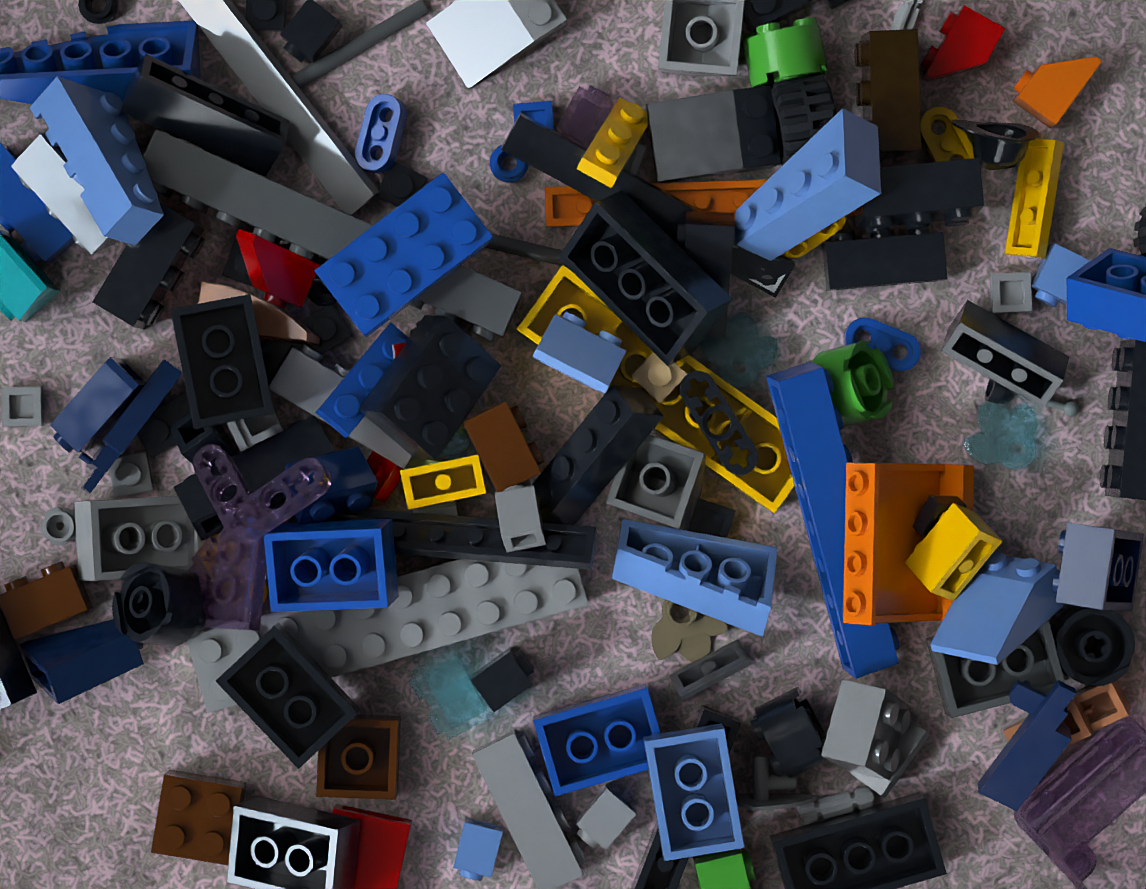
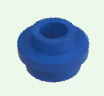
(505, 175)

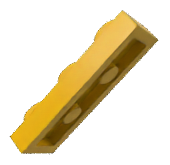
(614, 142)
(1034, 199)

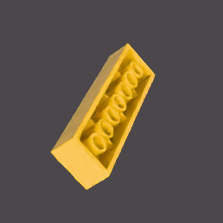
(766, 483)

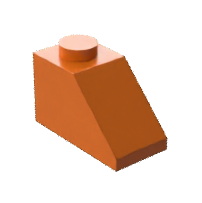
(1053, 88)

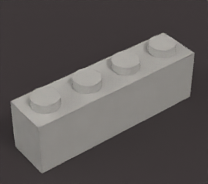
(308, 384)
(528, 812)

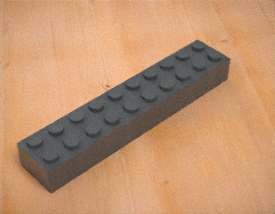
(309, 227)

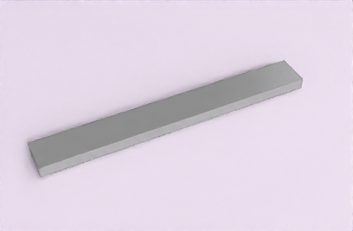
(281, 96)

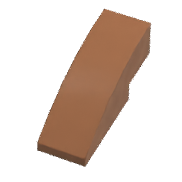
(271, 320)
(1089, 710)

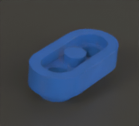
(379, 134)
(885, 339)

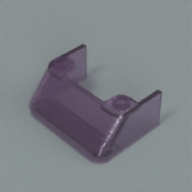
(1086, 797)

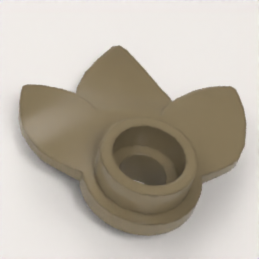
(686, 634)

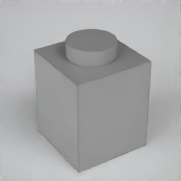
(520, 518)
(604, 818)

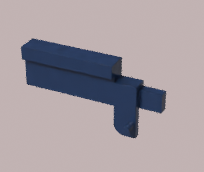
(130, 422)
(1032, 746)

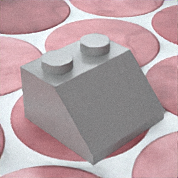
(701, 37)

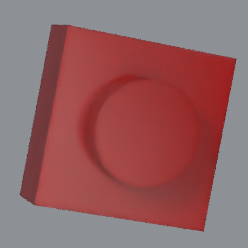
(386, 473)

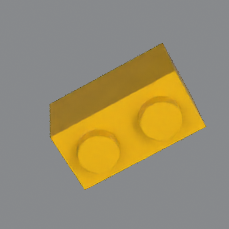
(443, 481)
(953, 551)

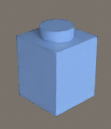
(1052, 274)
(478, 849)

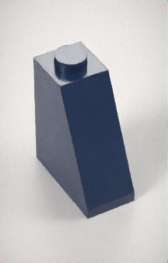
(97, 405)
(80, 659)

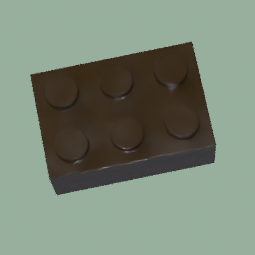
(890, 87)

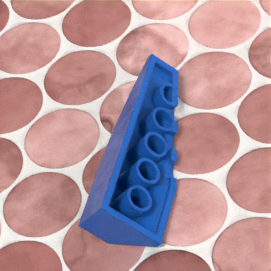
(100, 60)

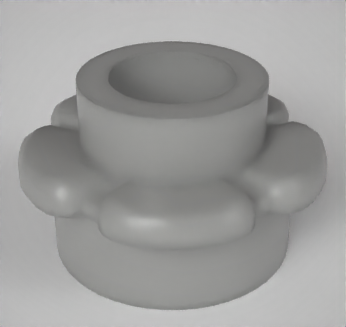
(49, 526)

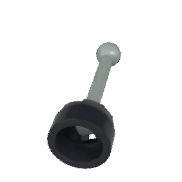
(1001, 395)

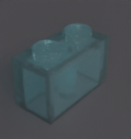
(450, 694)

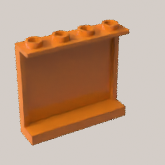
(880, 537)

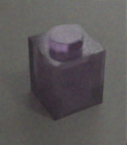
(585, 115)

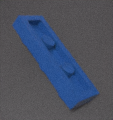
(343, 404)

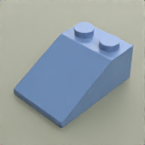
(998, 609)

